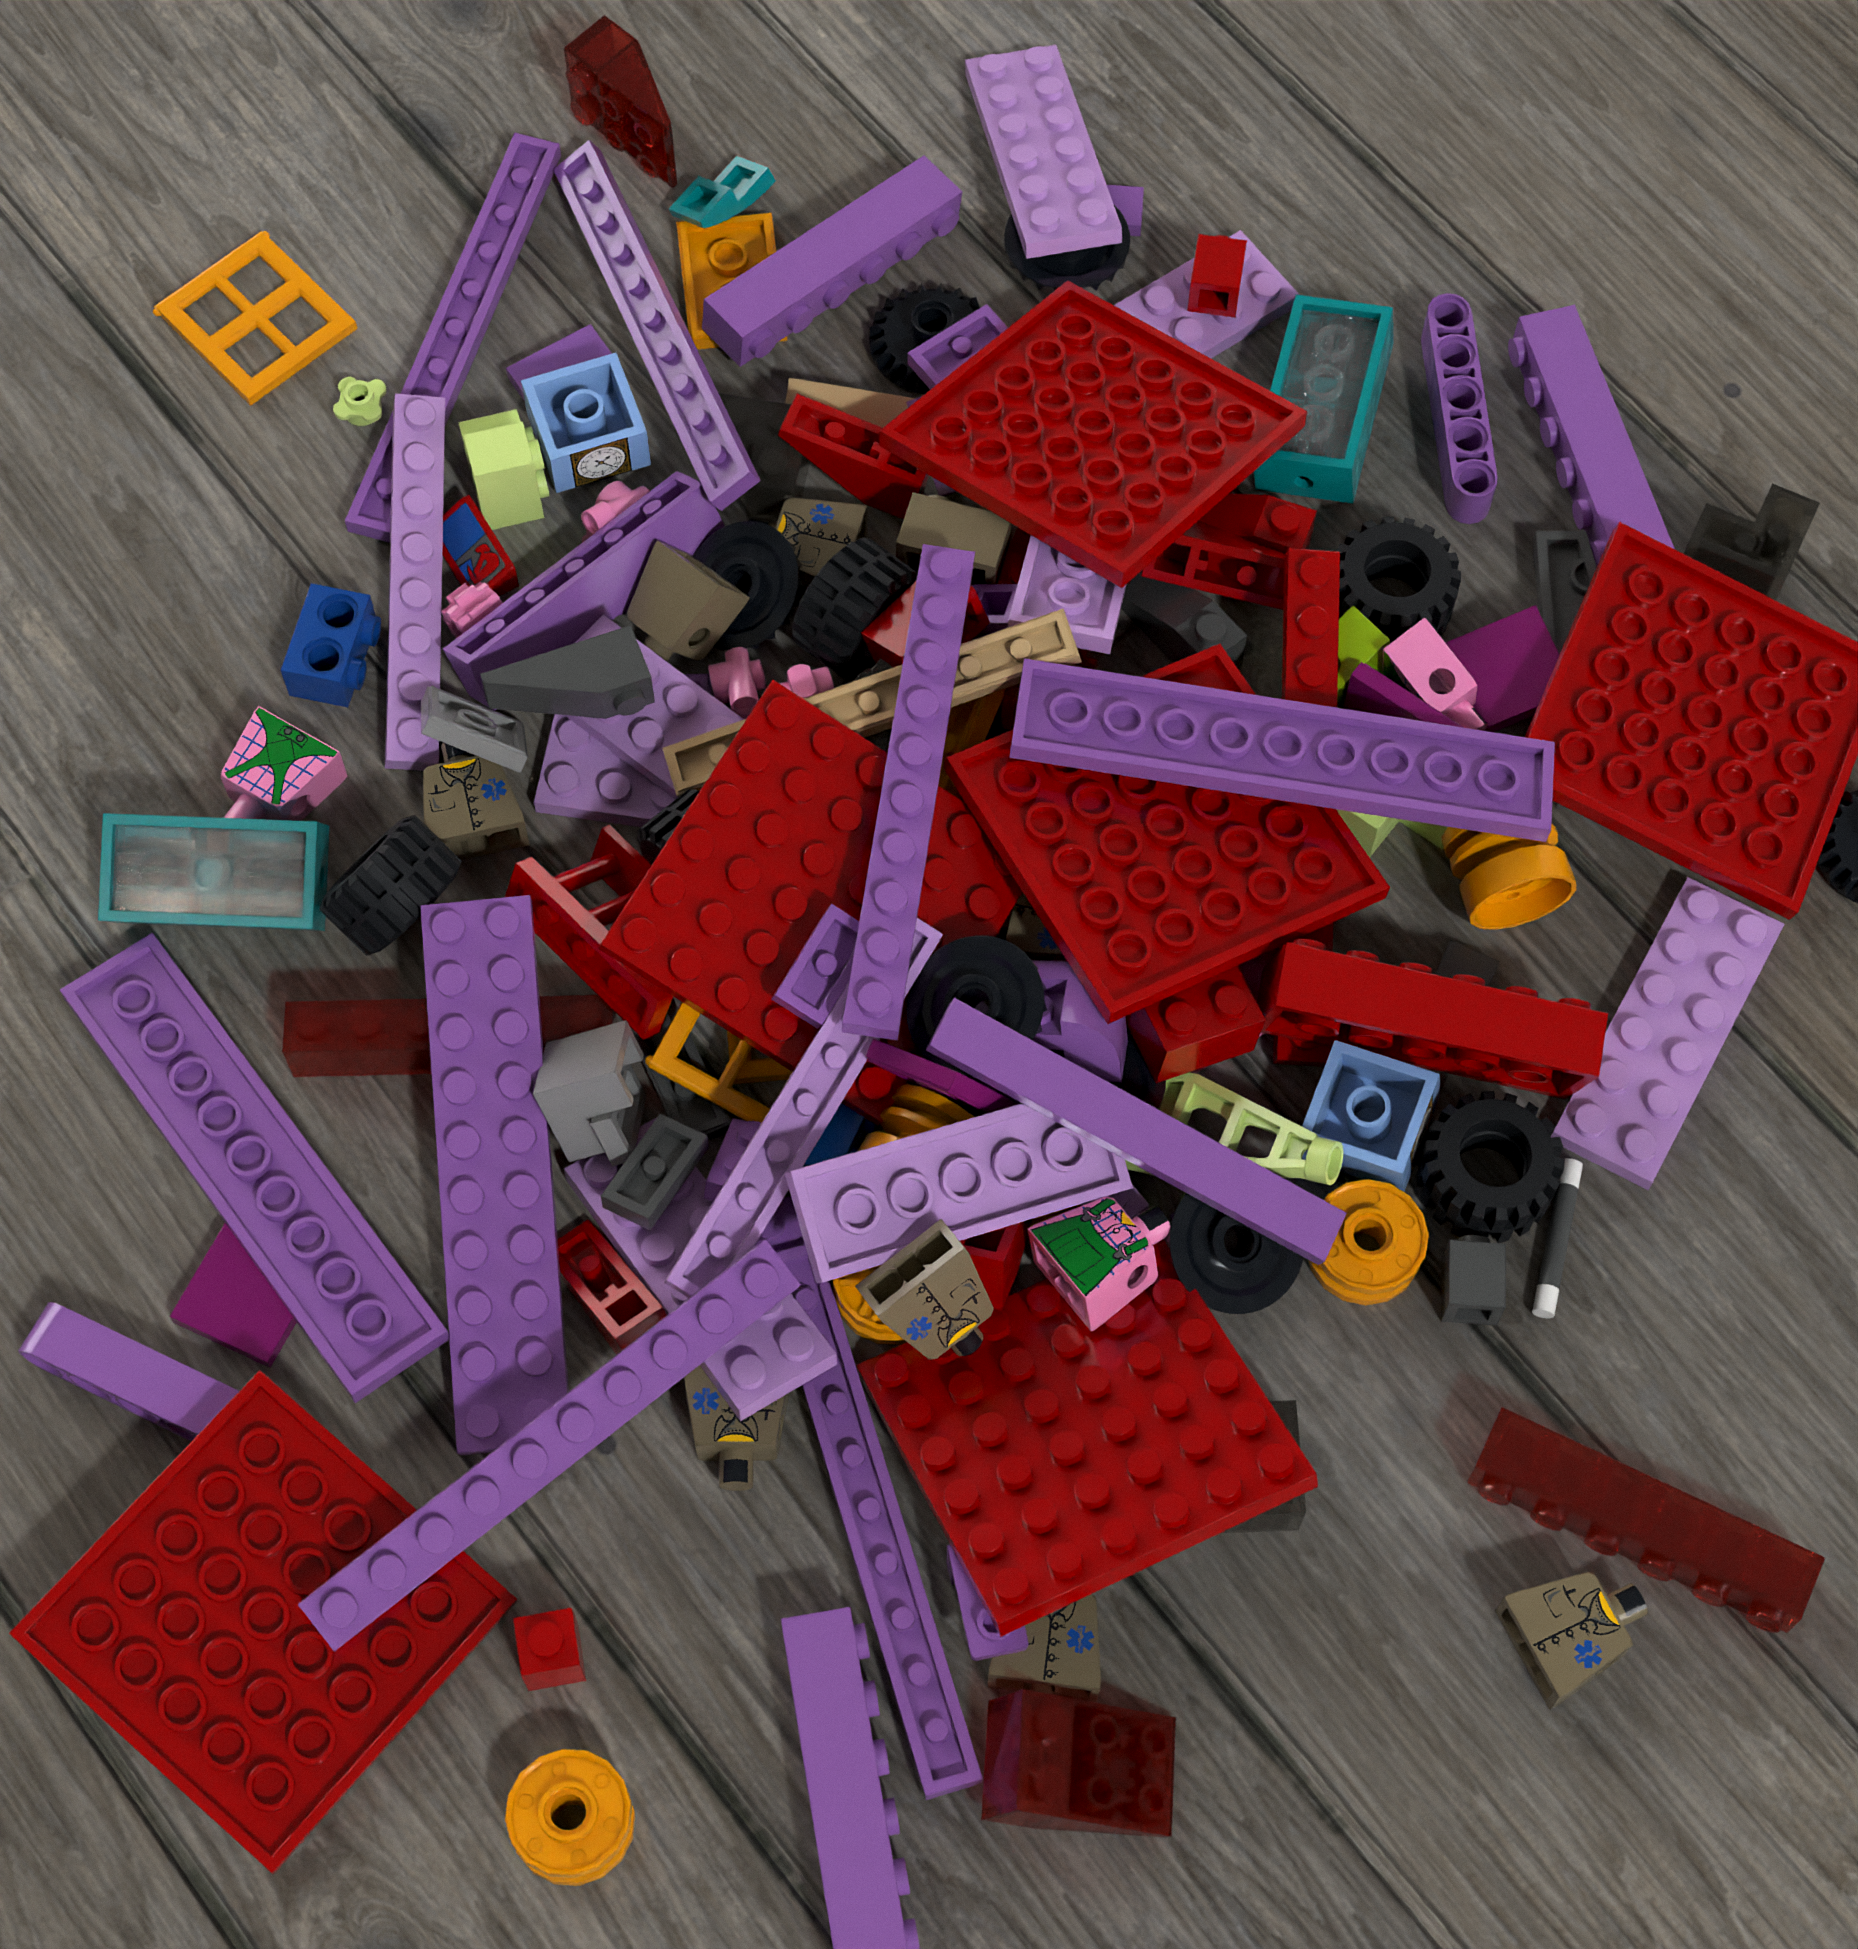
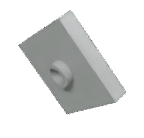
(473, 728)

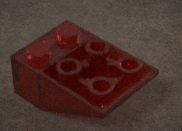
(620, 98)
(1078, 1766)

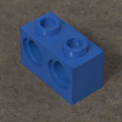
(321, 644)

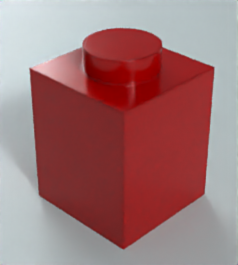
(1216, 275)
(549, 1649)

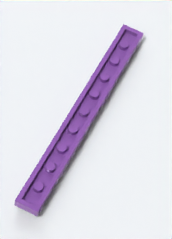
(463, 310)
(657, 327)
(908, 794)
(548, 1445)
(883, 1553)

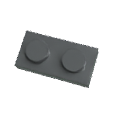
(654, 1171)

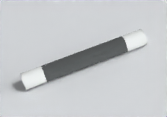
(1557, 1240)

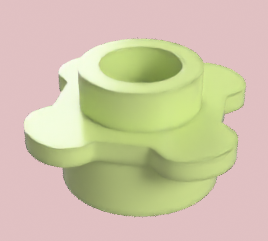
(363, 411)

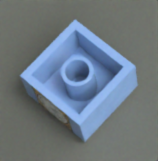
(586, 422)
(1375, 1111)

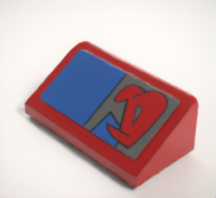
(474, 550)

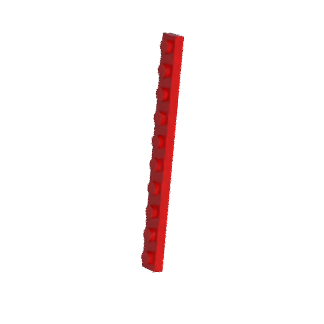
(1311, 678)

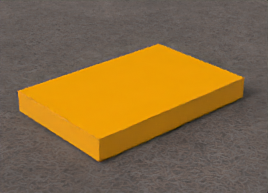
(716, 257)

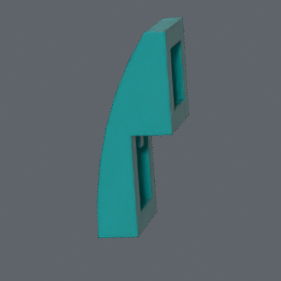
(713, 202)

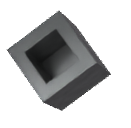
(1473, 1281)

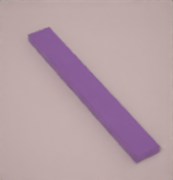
(1136, 1131)

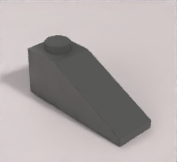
(1181, 619)
(583, 679)

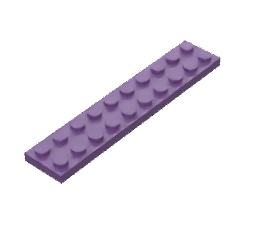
(1284, 750)
(255, 1168)
(493, 1168)

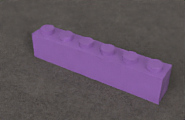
(831, 261)
(1583, 428)
(585, 583)
(844, 1783)

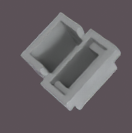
(593, 1092)

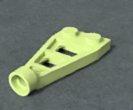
(1292, 1140)

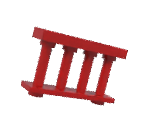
(578, 932)

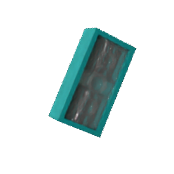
(1336, 372)
(213, 872)

